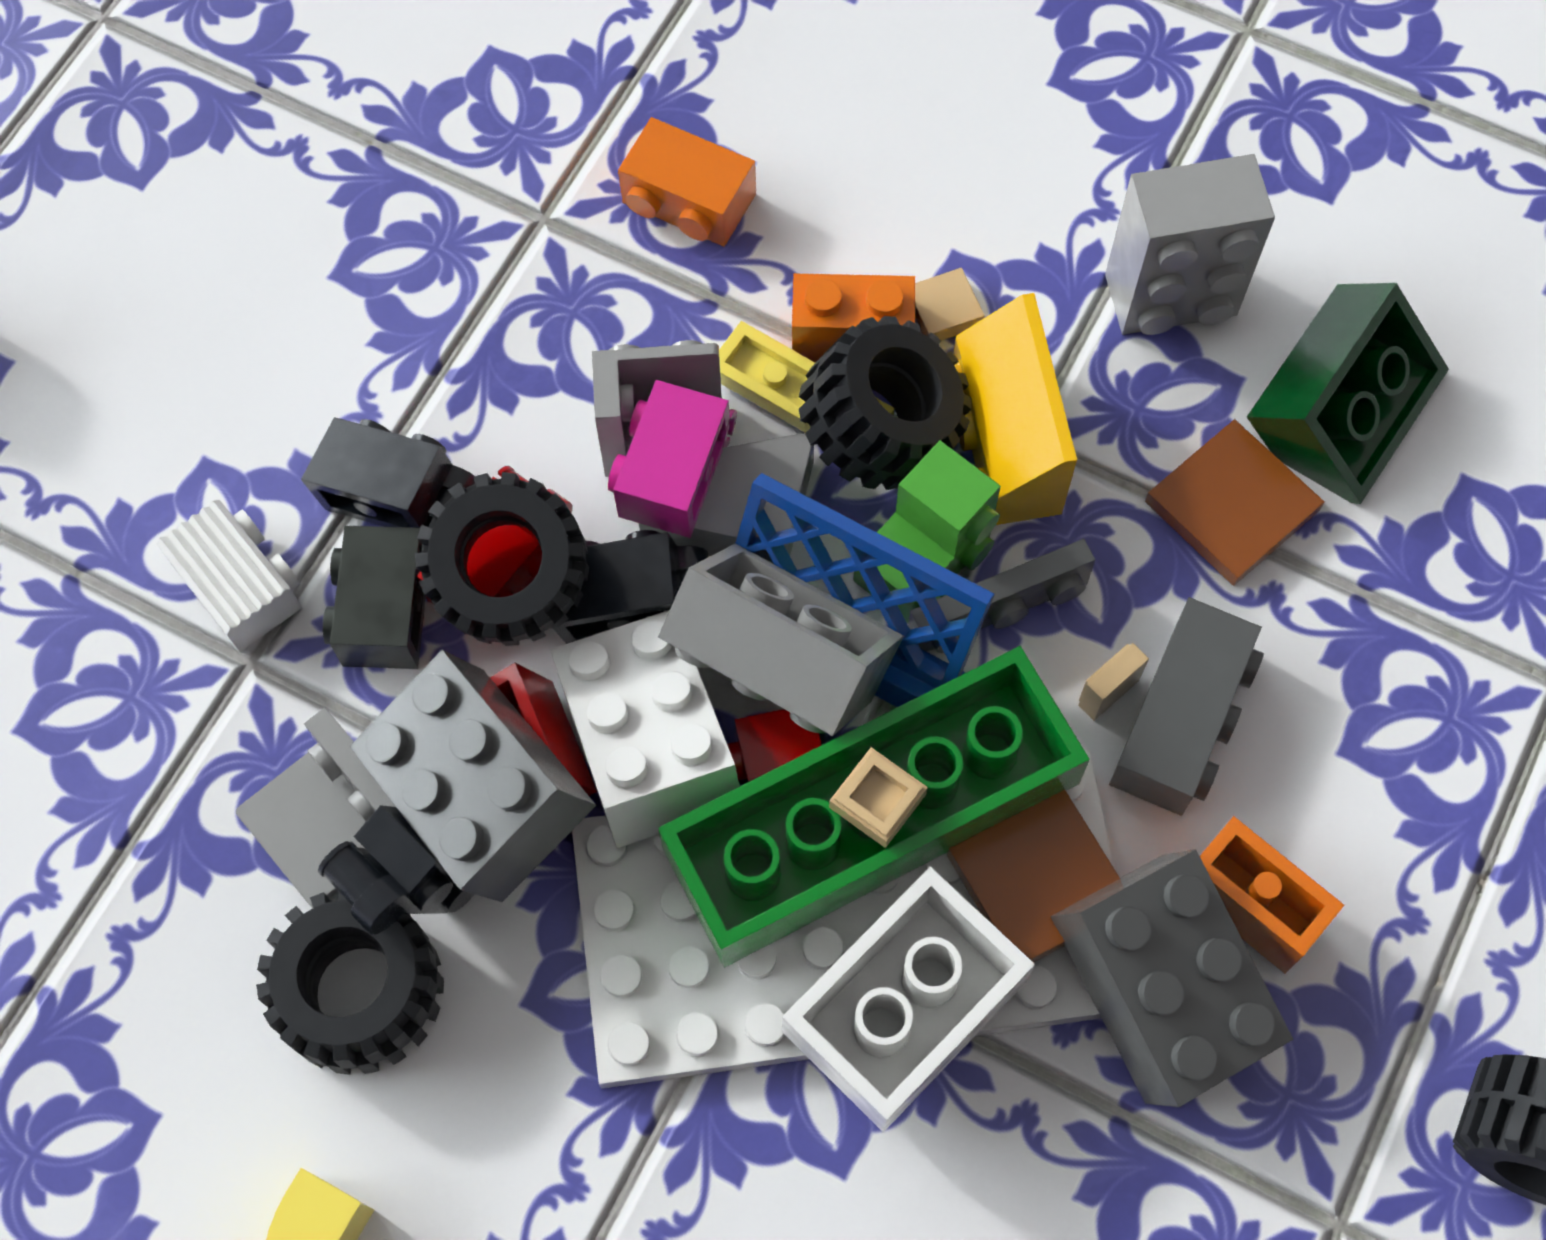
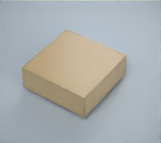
(946, 305)
(1112, 680)
(878, 797)

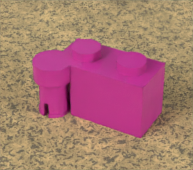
(671, 457)

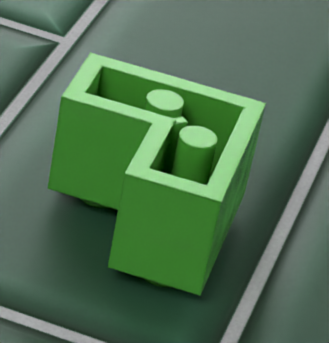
(941, 514)

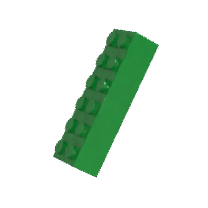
(782, 858)

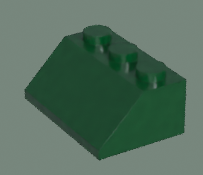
(1350, 389)

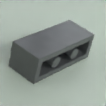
(1189, 708)

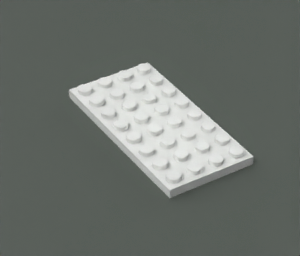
(675, 1011)

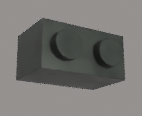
(376, 598)

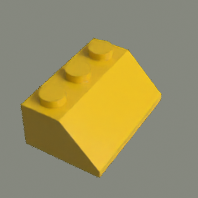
(1016, 412)

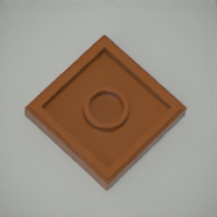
(1234, 502)
(1032, 870)

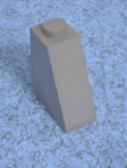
(782, 458)

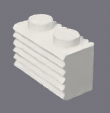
(230, 574)

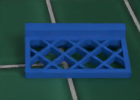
(912, 668)

